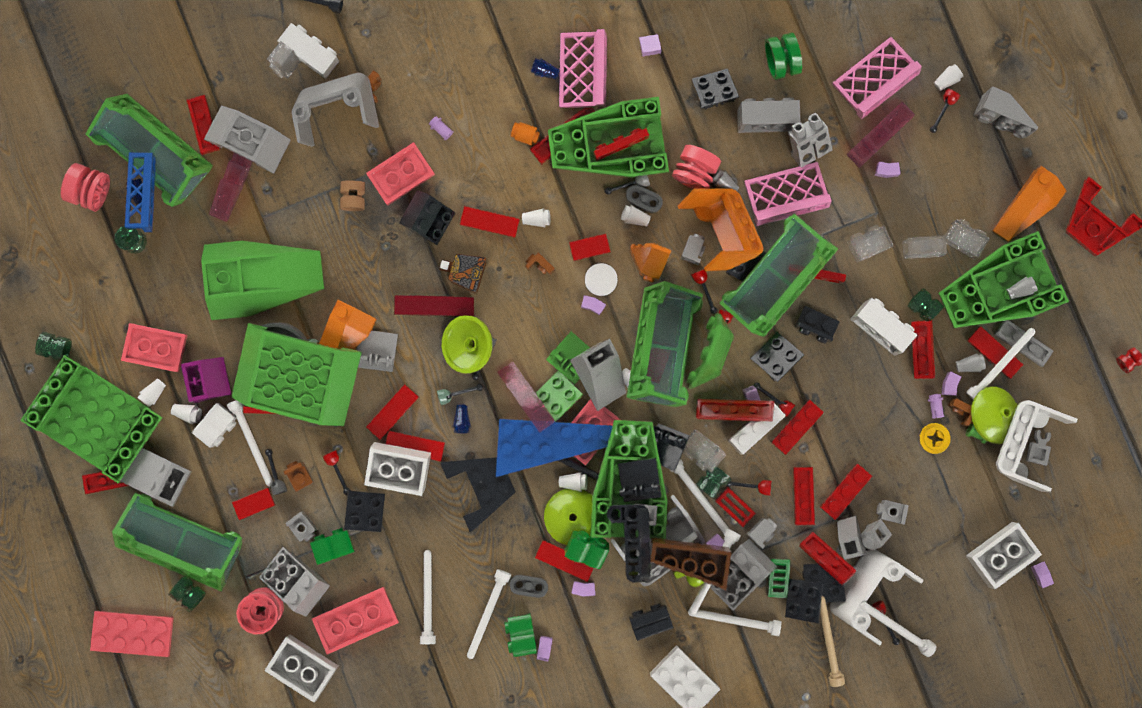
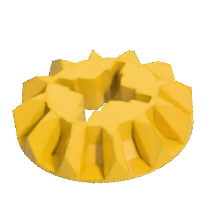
(941, 433)

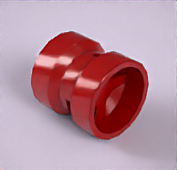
(1130, 360)

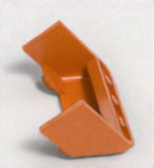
(731, 224)

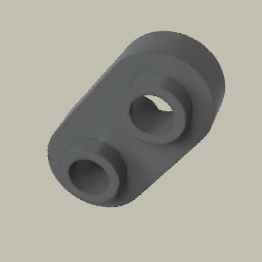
(645, 197)
(528, 587)

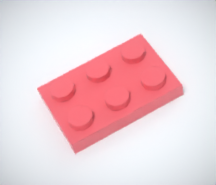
(400, 173)
(154, 347)
(590, 415)

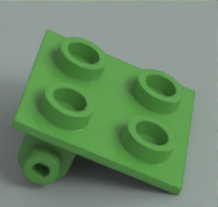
(564, 352)
(558, 395)

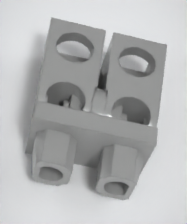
(808, 139)

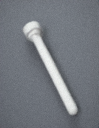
(972, 392)
(237, 408)
(700, 497)
(730, 538)
(501, 579)
(772, 627)
(427, 636)
(925, 646)

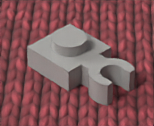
(1038, 451)

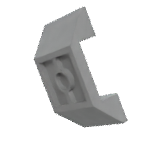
(248, 138)

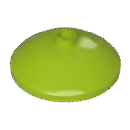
(458, 344)
(993, 413)
(558, 512)

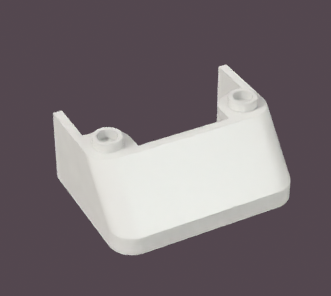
(1027, 415)
(858, 589)

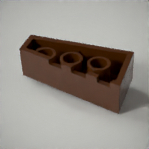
(694, 560)

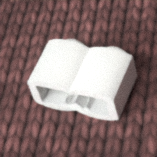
(214, 425)

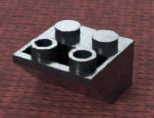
(427, 217)

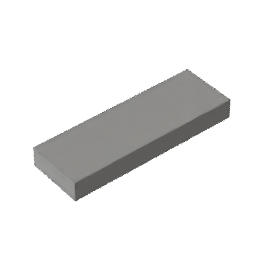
(1032, 349)

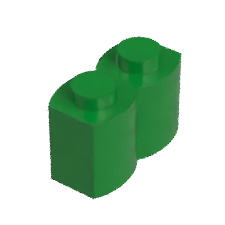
(333, 546)
(587, 549)
(521, 635)

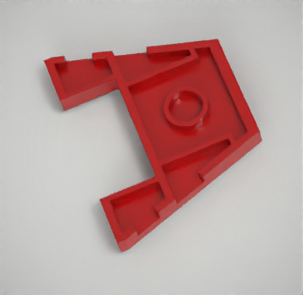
(1092, 227)

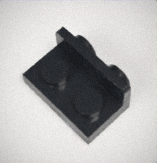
(817, 324)

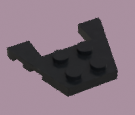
(489, 489)

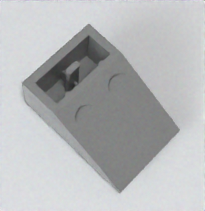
(1004, 112)
(600, 373)
(156, 477)
(746, 572)
(294, 582)

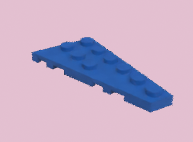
(524, 447)

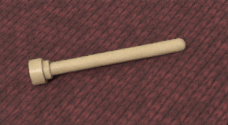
(836, 677)

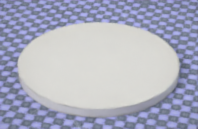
(601, 279)

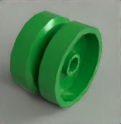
(783, 56)

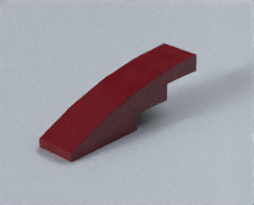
(433, 305)

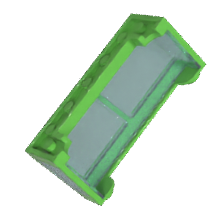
(133, 129)
(779, 276)
(663, 344)
(176, 542)

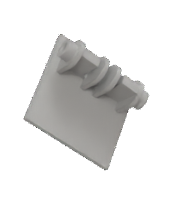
(378, 351)

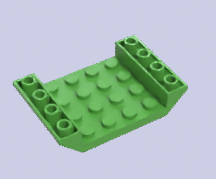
(295, 377)
(92, 418)

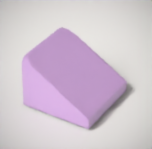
(650, 45)

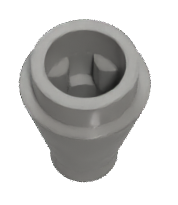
(724, 181)
(1022, 288)
(973, 363)

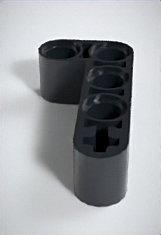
(632, 542)

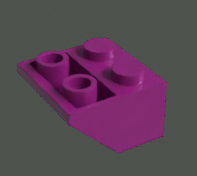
(206, 379)

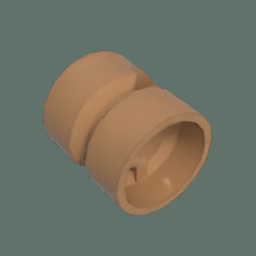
(352, 202)

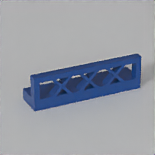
(147, 194)

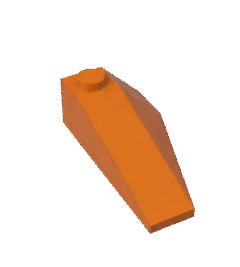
(1032, 202)
(650, 260)
(346, 327)

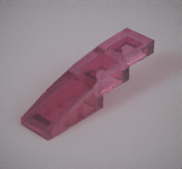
(880, 134)
(230, 187)
(526, 397)

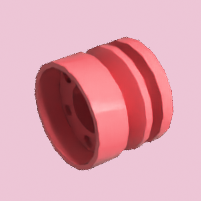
(697, 165)
(85, 187)
(254, 620)

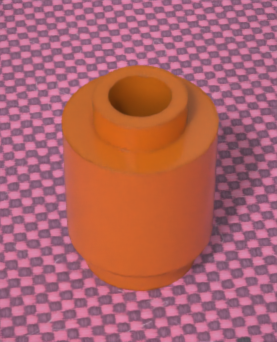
(525, 133)

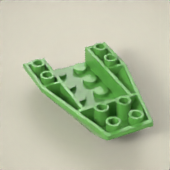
(576, 140)
(256, 277)
(982, 293)
(714, 355)
(627, 443)

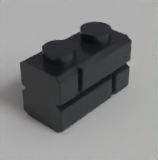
(650, 621)

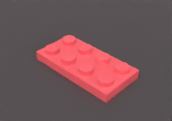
(355, 620)
(131, 633)

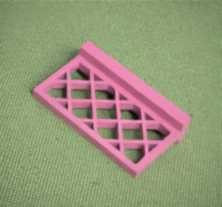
(599, 72)
(885, 91)
(799, 207)

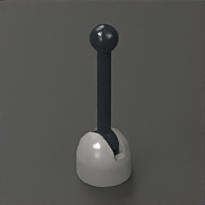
(642, 181)

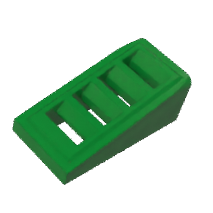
(786, 563)

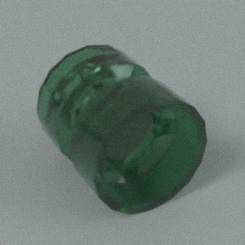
(130, 240)
(925, 305)
(49, 345)
(713, 482)
(192, 598)

